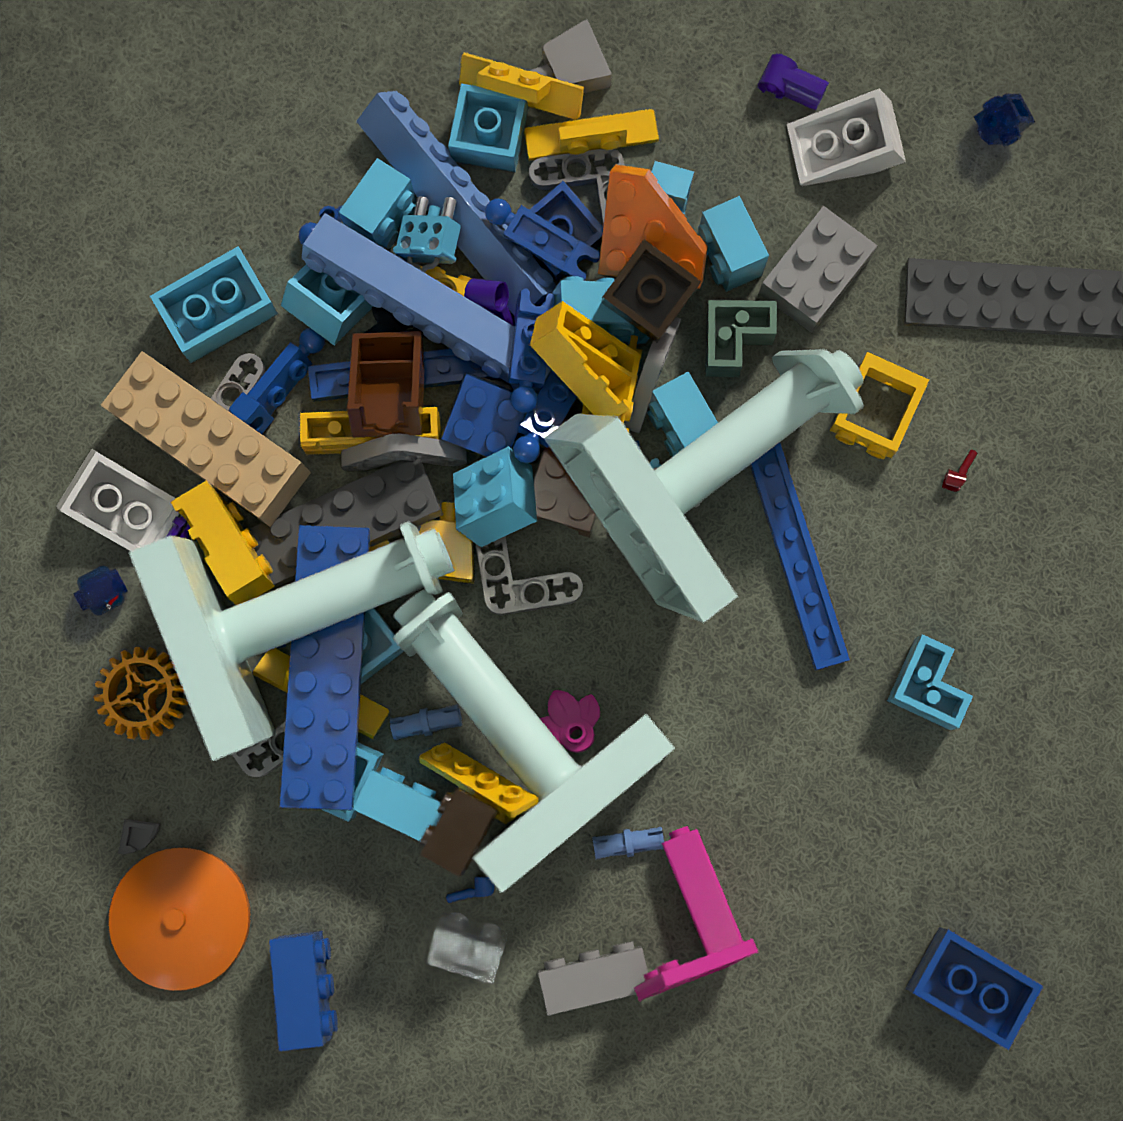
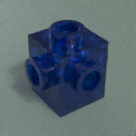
(1003, 119)

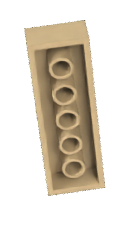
(206, 438)

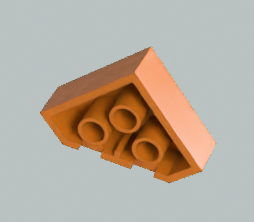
(640, 211)

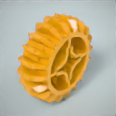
(134, 678)

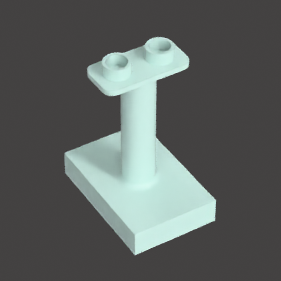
(647, 506)
(214, 642)
(565, 790)

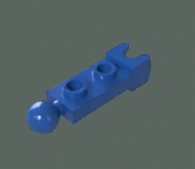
(541, 238)
(526, 365)
(277, 382)
(552, 407)

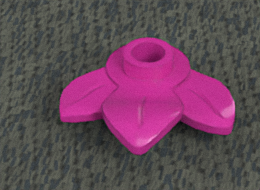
(570, 715)

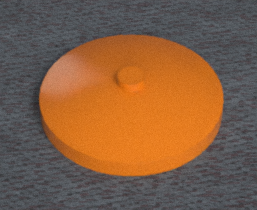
(179, 918)

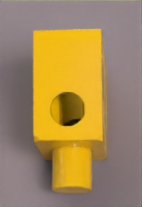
(457, 545)

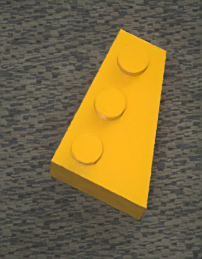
(587, 359)
(225, 543)

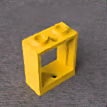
(895, 377)

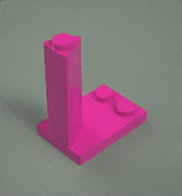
(709, 913)

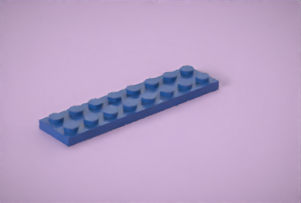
(324, 687)

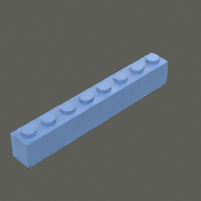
(435, 175)
(411, 296)

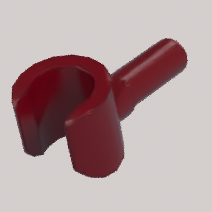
(954, 480)

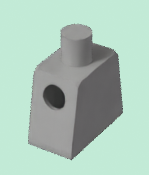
(576, 59)

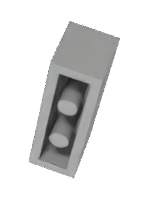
(592, 978)

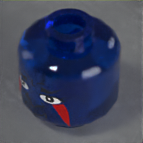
(100, 590)

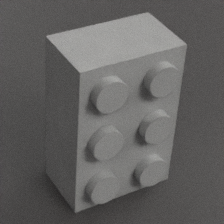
(817, 269)

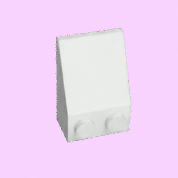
(847, 140)
(118, 503)

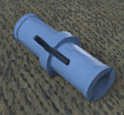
(425, 722)
(628, 842)

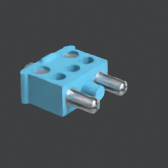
(429, 237)

